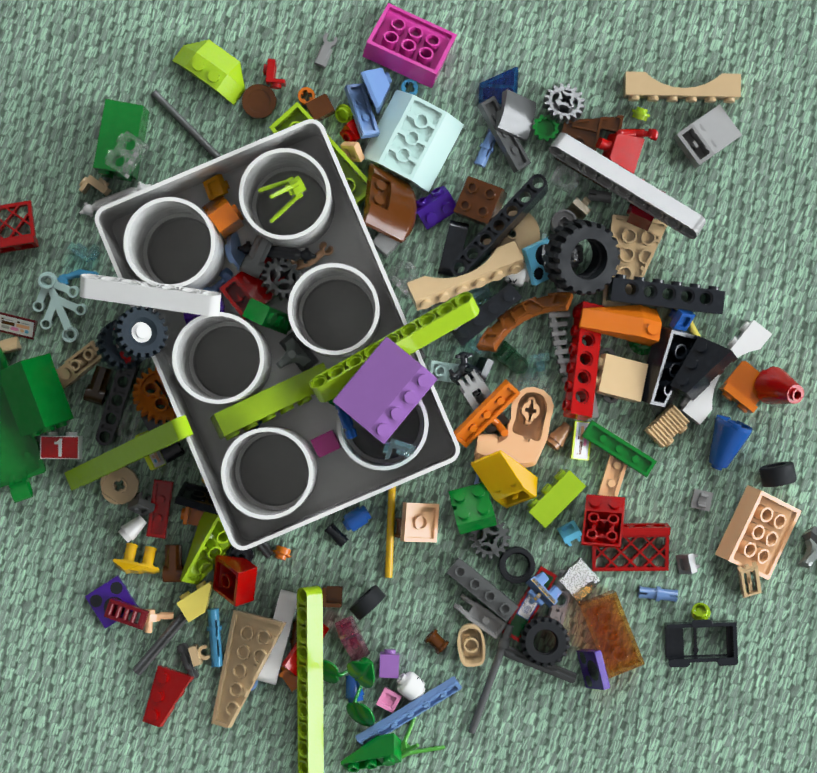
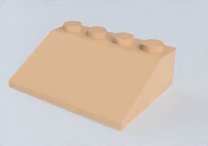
(758, 531)

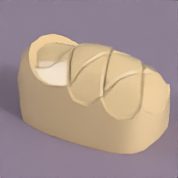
(471, 645)

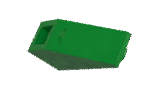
(267, 316)
(377, 752)

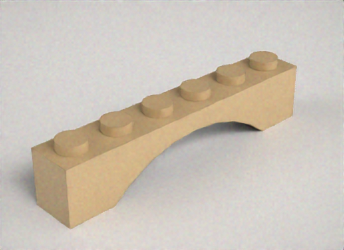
(641, 85)
(430, 290)

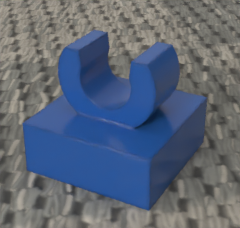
(681, 319)

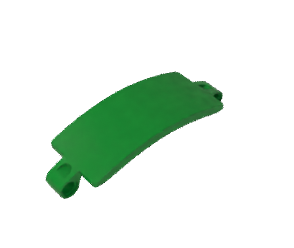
(18, 454)

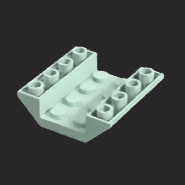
(413, 139)

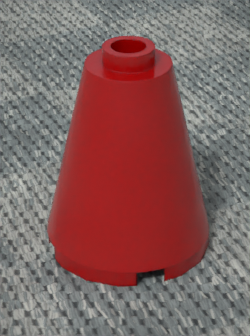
(777, 387)

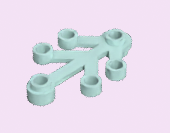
(57, 304)

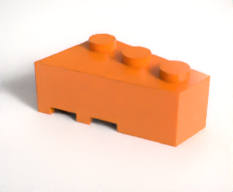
(224, 216)

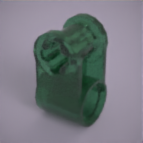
(510, 357)

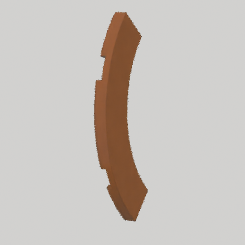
(521, 312)

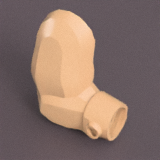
(526, 429)

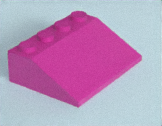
(409, 45)

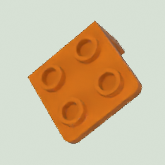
(740, 387)

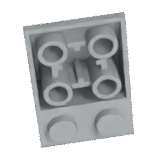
(707, 136)

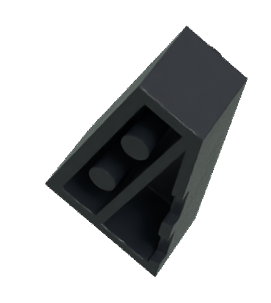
(701, 367)

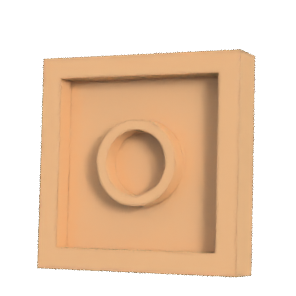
(419, 522)

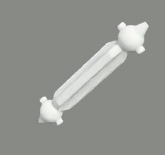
(89, 209)

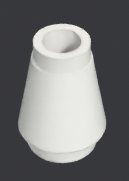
(132, 528)

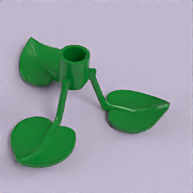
(363, 673)

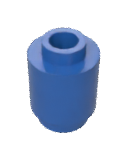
(356, 518)

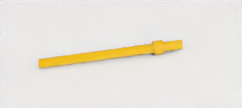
(390, 532)

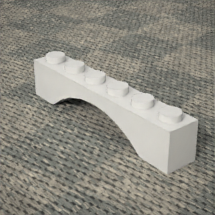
(751, 338)

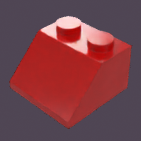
(235, 579)

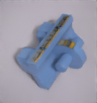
(540, 593)

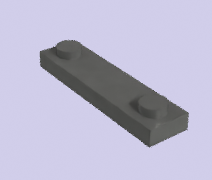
(508, 144)

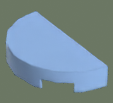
(231, 249)

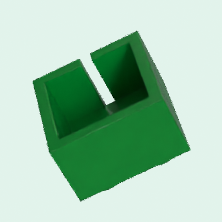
(472, 508)

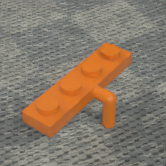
(487, 414)

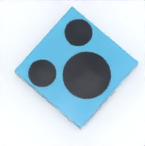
(534, 261)

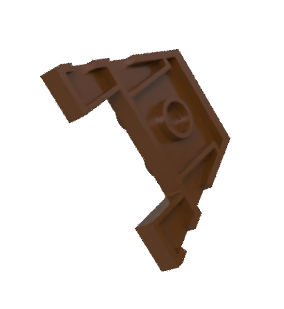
(588, 132)

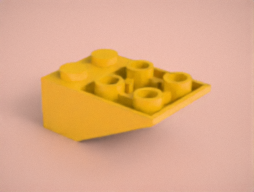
(506, 479)

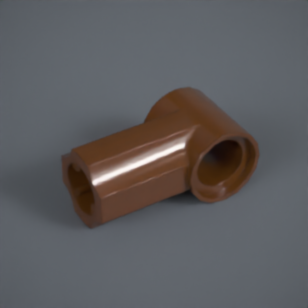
(173, 563)

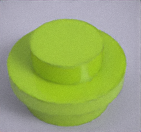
(343, 113)
(640, 113)
(700, 611)

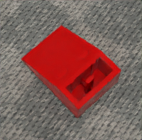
(243, 287)
(603, 521)

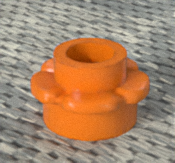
(282, 552)

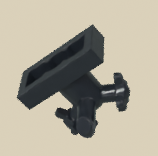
(482, 368)

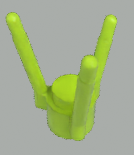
(294, 187)

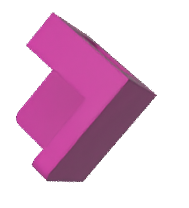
(326, 443)

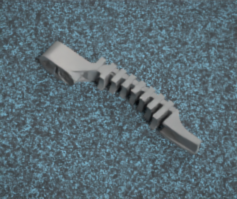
(559, 352)

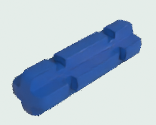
(347, 423)

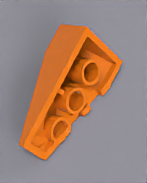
(628, 322)

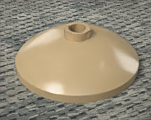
(526, 233)

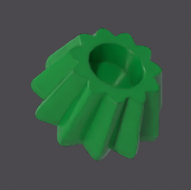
(545, 127)

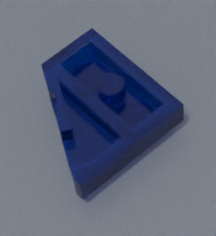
(498, 84)

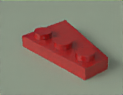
(165, 692)

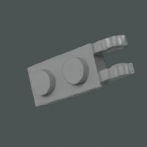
(482, 617)

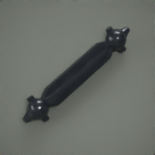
(286, 253)

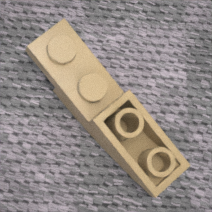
(78, 364)

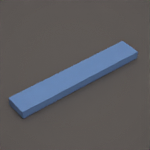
(410, 710)

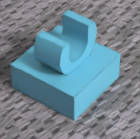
(570, 532)

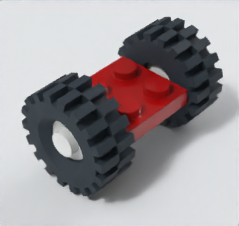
(131, 338)

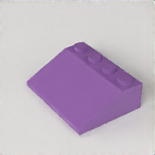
(385, 390)

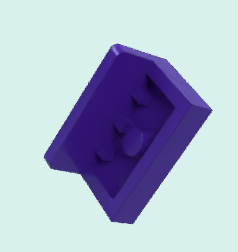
(435, 207)

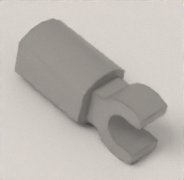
(325, 51)

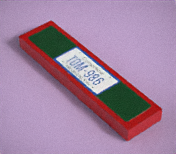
(526, 610)

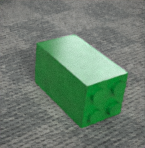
(117, 119)
(36, 396)

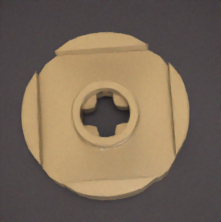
(124, 495)

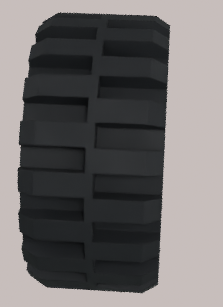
(603, 257)

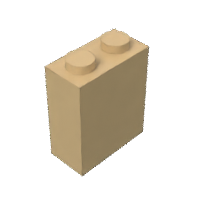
(620, 378)

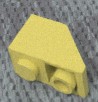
(197, 602)

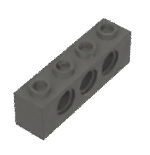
(482, 589)

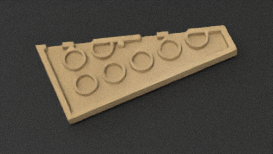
(636, 250)
(246, 652)

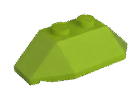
(213, 68)

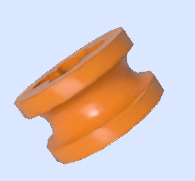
(305, 89)

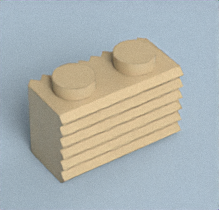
(666, 426)

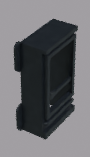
(675, 644)

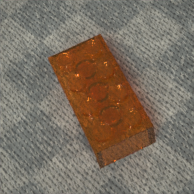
(611, 633)

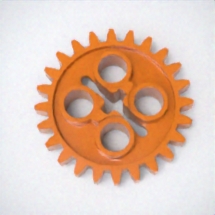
(148, 401)

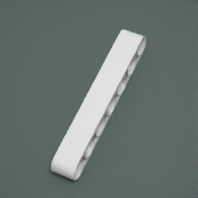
(146, 295)

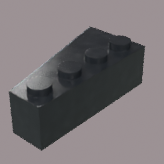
(664, 363)

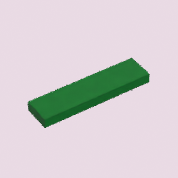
(619, 448)

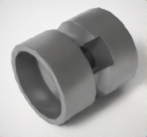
(561, 217)

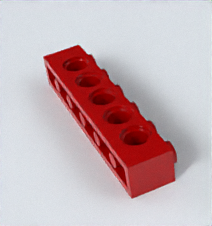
(588, 371)

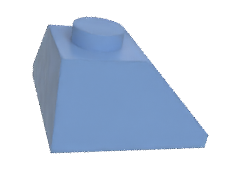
(377, 86)

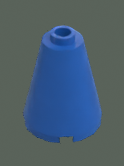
(727, 441)

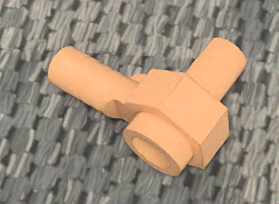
(154, 617)

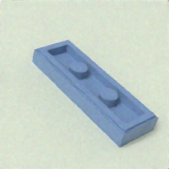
(362, 110)

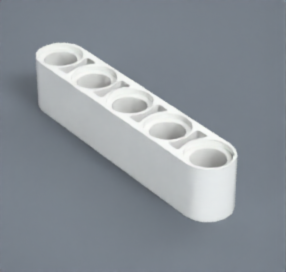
(284, 612)

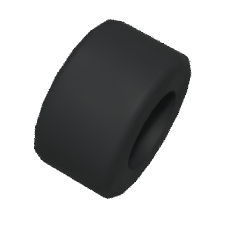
(778, 474)

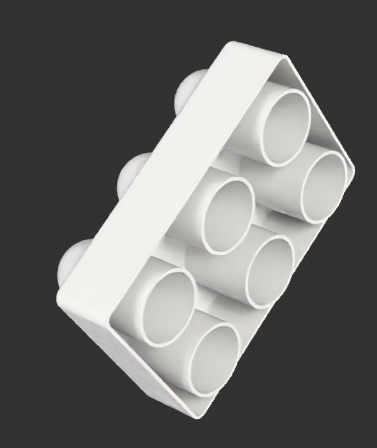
(343, 303)

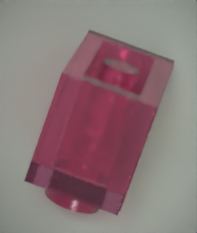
(352, 638)

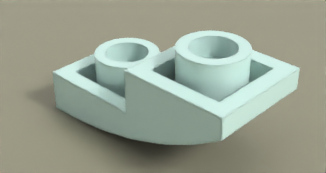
(441, 370)

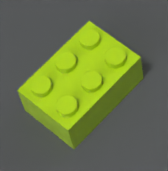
(555, 497)

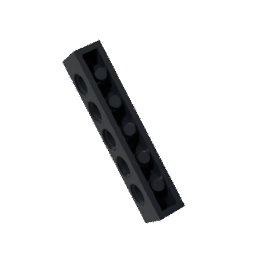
(714, 298)

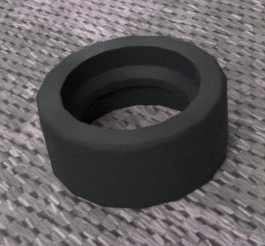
(516, 579)
(367, 602)

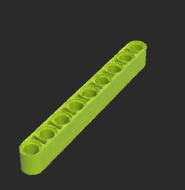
(409, 338)

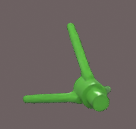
(407, 750)

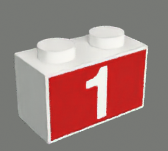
(61, 447)

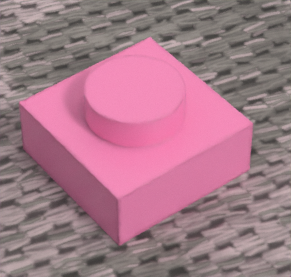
(388, 699)

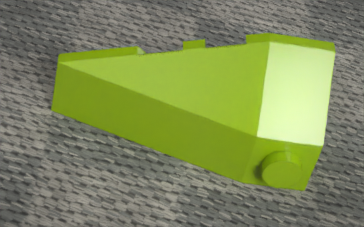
(208, 542)

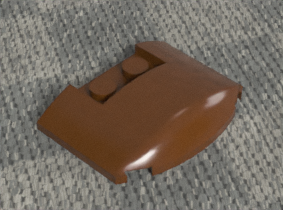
(389, 204)

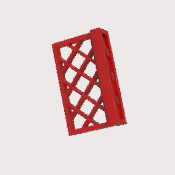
(20, 242)
(637, 530)

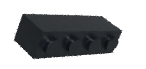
(488, 313)

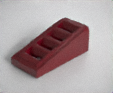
(111, 608)

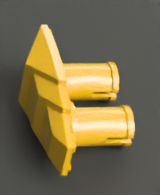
(129, 566)

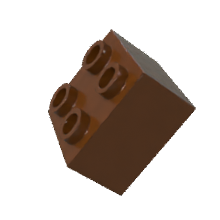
(479, 201)

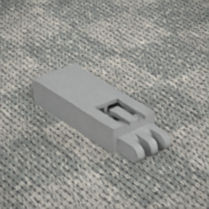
(472, 386)

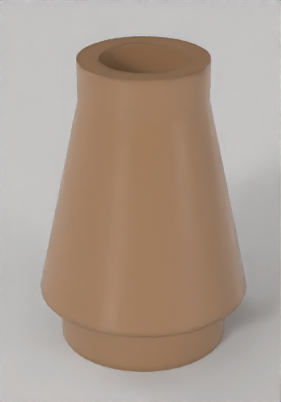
(558, 437)

